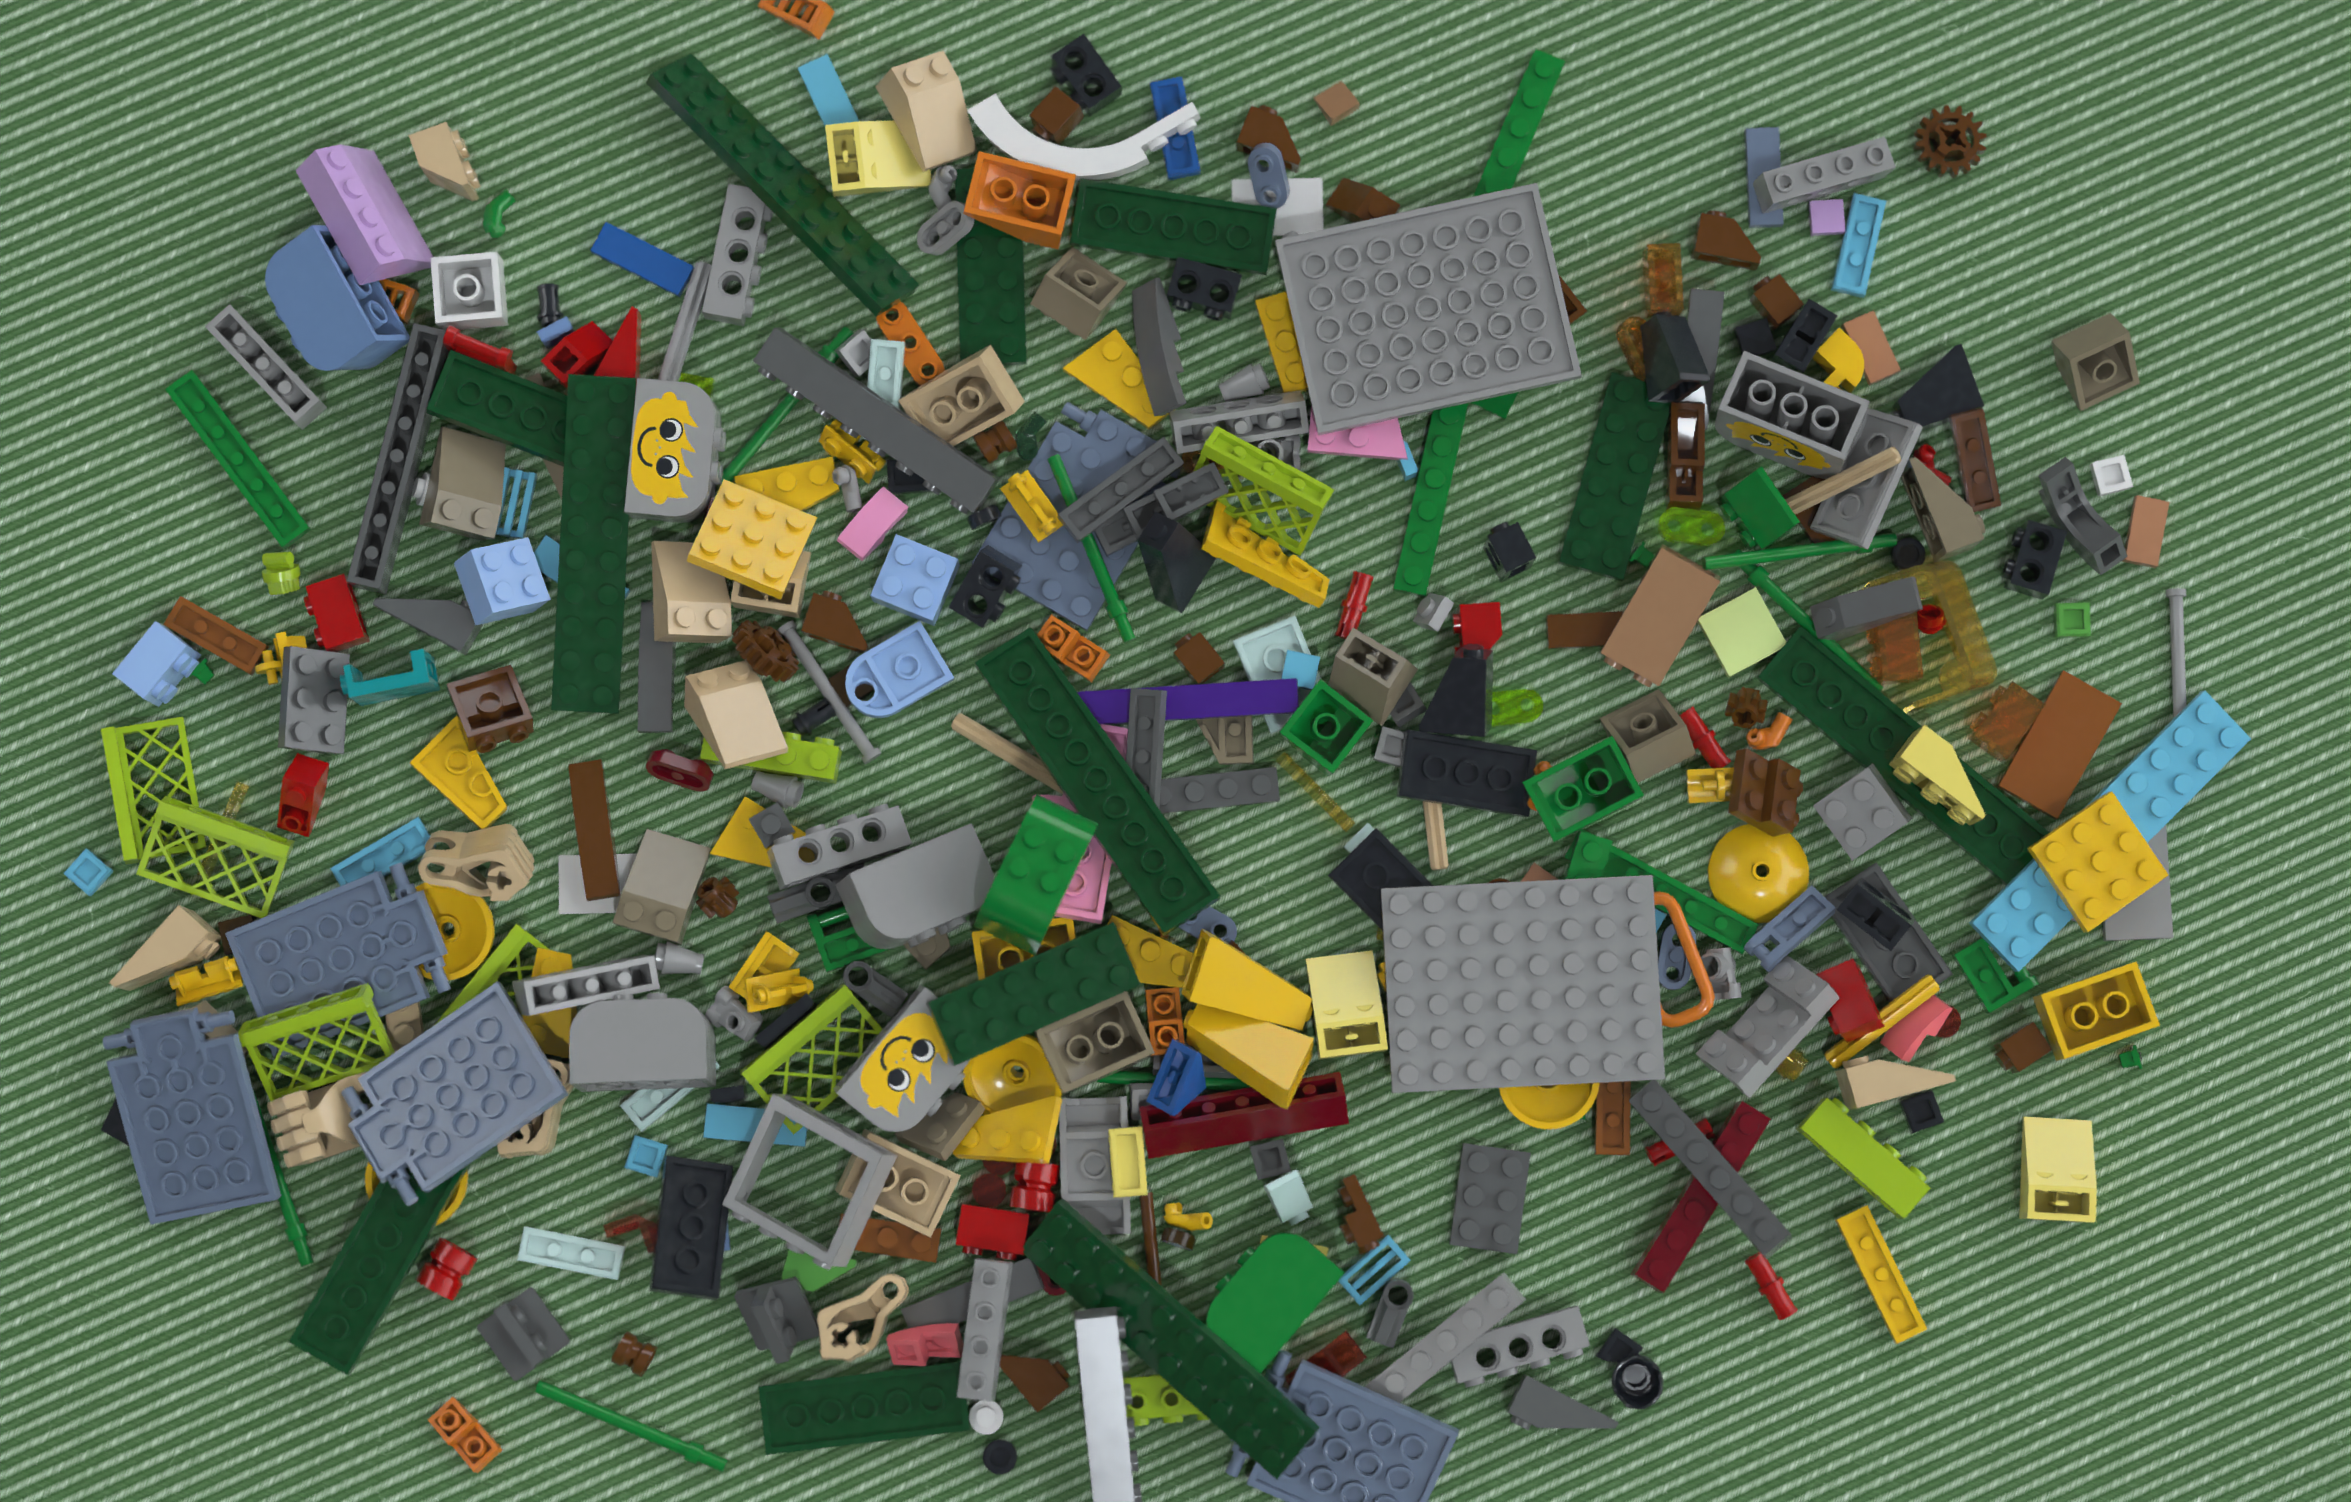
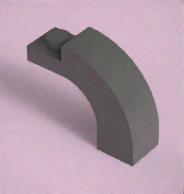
(2072, 512)

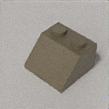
(1078, 293)
(2096, 361)
(1649, 735)

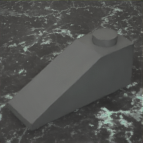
(1865, 609)
(439, 619)
(1548, 1408)

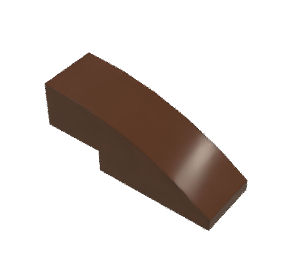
(1686, 456)

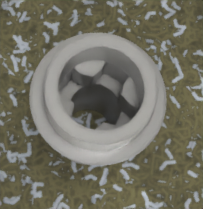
(1245, 383)
(779, 788)
(677, 960)

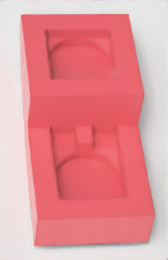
(1908, 1033)
(919, 1343)

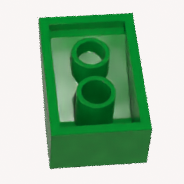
(1583, 789)

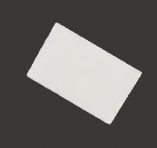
(1301, 210)
(572, 891)

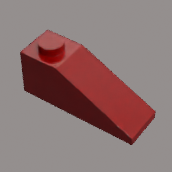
(624, 352)

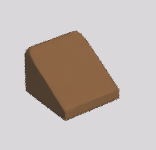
(1336, 103)

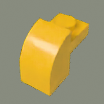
(1841, 360)

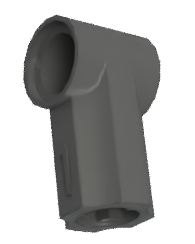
(877, 990)
(1389, 1316)

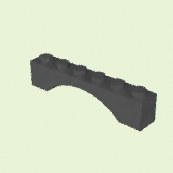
(1710, 1169)

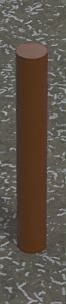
(1150, 1237)

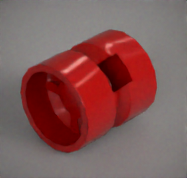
(1034, 1186)
(446, 1269)

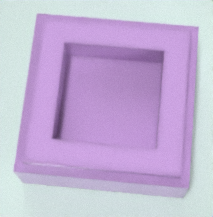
(1826, 217)

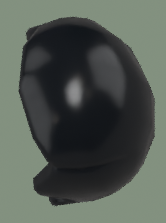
(1637, 1381)

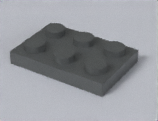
(312, 701)
(1489, 1198)

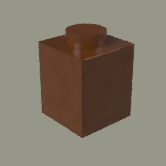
(1056, 117)
(1775, 301)
(1197, 658)
(2021, 1048)

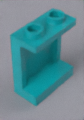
(419, 681)

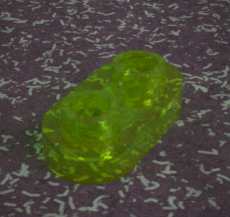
(1690, 526)
(1510, 707)

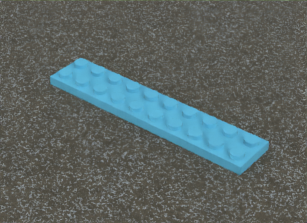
(2150, 791)

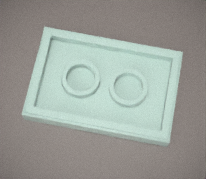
(1264, 658)

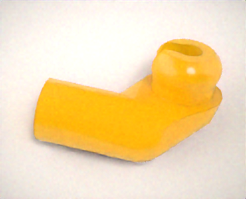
(1189, 1222)

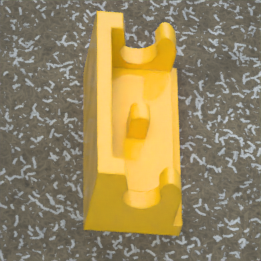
(768, 957)

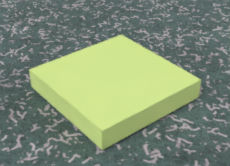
(1741, 632)

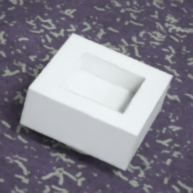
(2111, 475)

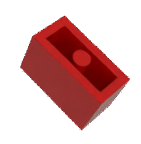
(336, 614)
(1855, 1010)
(992, 1230)

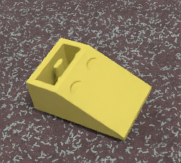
(871, 159)
(1937, 771)
(1346, 1005)
(2057, 1170)

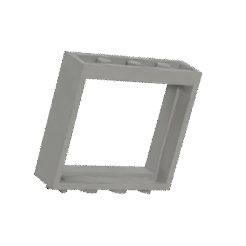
(861, 1205)

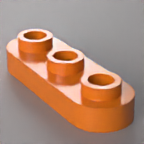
(918, 356)

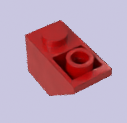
(577, 353)
(1478, 624)
(302, 794)

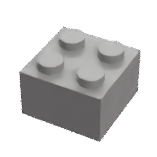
(1862, 812)

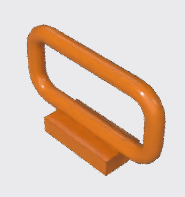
(1695, 962)

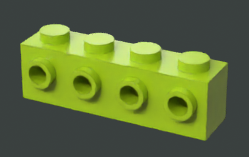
(804, 759)
(1864, 1158)
(1157, 1398)

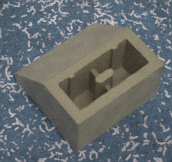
(1370, 675)

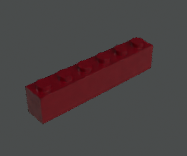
(1244, 1117)
(1695, 1204)

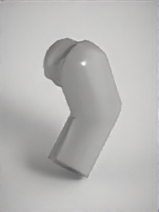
(941, 184)
(847, 479)

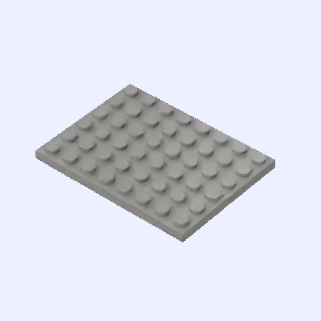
(1428, 309)
(1522, 984)

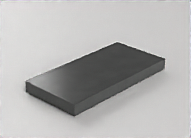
(1909, 959)

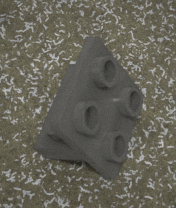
(777, 1316)
(523, 1333)

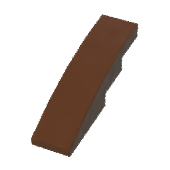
(594, 830)

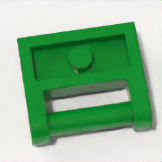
(841, 947)
(1988, 978)

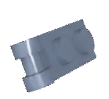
(1790, 927)

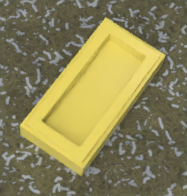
(1127, 1162)

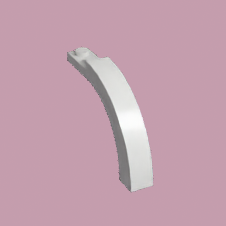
(1085, 163)

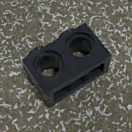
(1092, 72)
(1206, 280)
(1804, 337)
(1508, 550)
(2041, 562)
(979, 582)
(1876, 914)

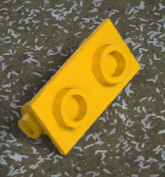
(841, 445)
(1031, 505)
(220, 977)
(776, 989)

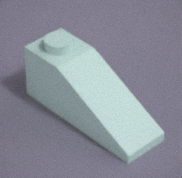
(1289, 1198)

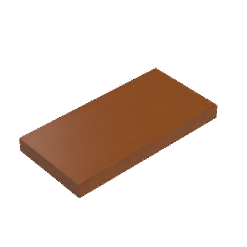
(2059, 745)

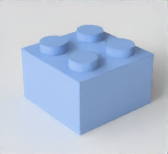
(915, 580)
(501, 581)
(157, 664)

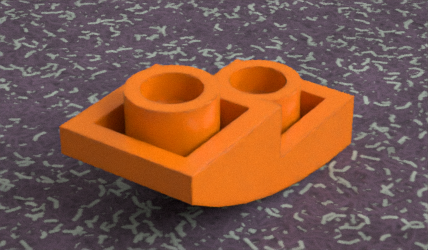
(1072, 648)
(1164, 1018)
(465, 1434)

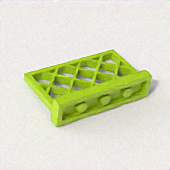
(1271, 475)
(122, 785)
(223, 829)
(495, 966)
(303, 1018)
(798, 1036)

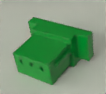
(1642, 555)
(203, 672)
(2131, 1058)

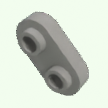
(947, 226)

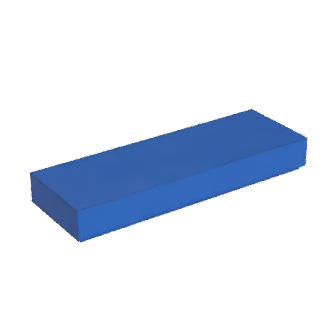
(1180, 151)
(642, 259)

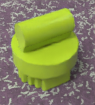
(280, 572)

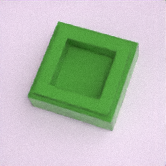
(2072, 620)

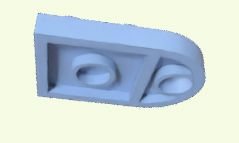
(899, 672)

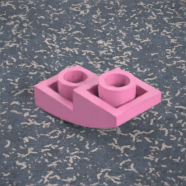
(872, 523)

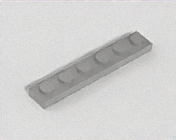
(1448, 1340)

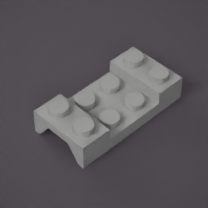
(1769, 1027)
(1087, 1161)

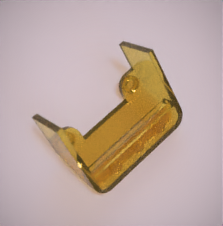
(1973, 661)

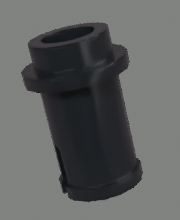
(548, 304)
(813, 717)

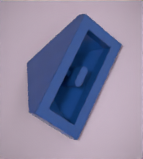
(1178, 1079)

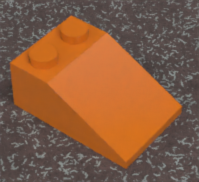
(1020, 198)

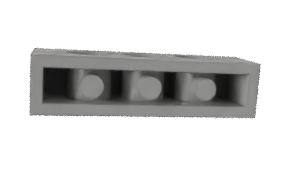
(1823, 175)
(734, 308)
(265, 367)
(1246, 418)
(793, 871)
(585, 984)
(1566, 1322)
(985, 1329)

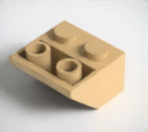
(442, 159)
(791, 601)

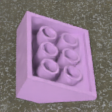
(363, 213)

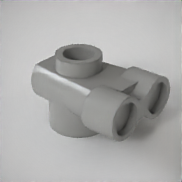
(1284, 449)
(1721, 972)
(733, 1015)

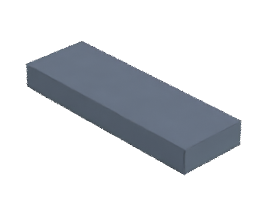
(1762, 155)

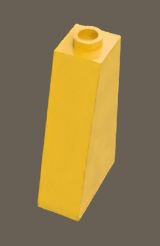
(1238, 984)
(1252, 1050)

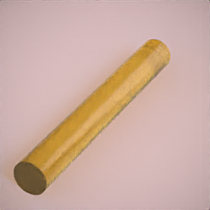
(1315, 791)
(231, 811)

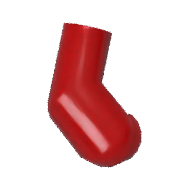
(1926, 455)

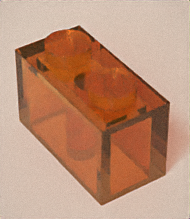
(1663, 279)
(1896, 651)
(2006, 720)

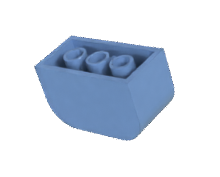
(327, 310)

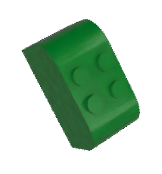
(1035, 874)
(1270, 1296)

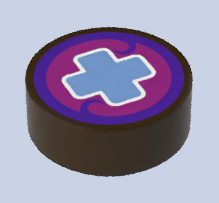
(1178, 1238)

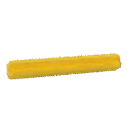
(1890, 1015)

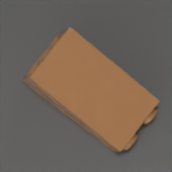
(1660, 616)

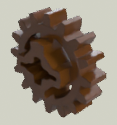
(1958, 150)
(765, 651)

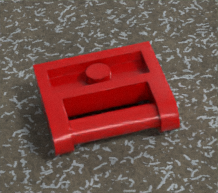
(479, 350)

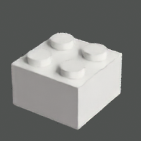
(469, 291)

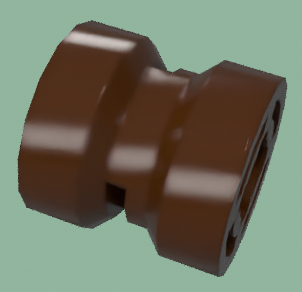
(995, 441)
(634, 1354)

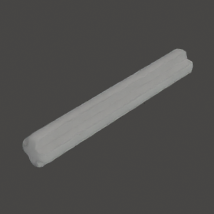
(686, 323)

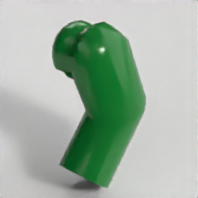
(493, 214)

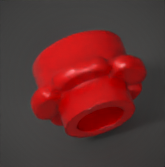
(1930, 619)

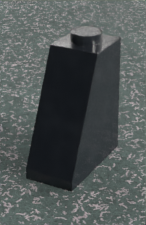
(1671, 358)
(1941, 392)
(1173, 561)
(1464, 695)

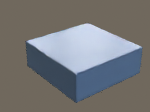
(555, 332)

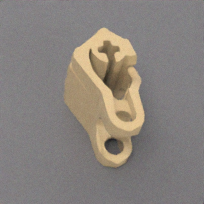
(509, 866)
(314, 1123)
(542, 1133)
(868, 1305)

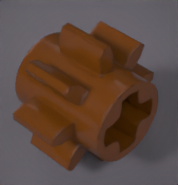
(1746, 707)
(717, 897)

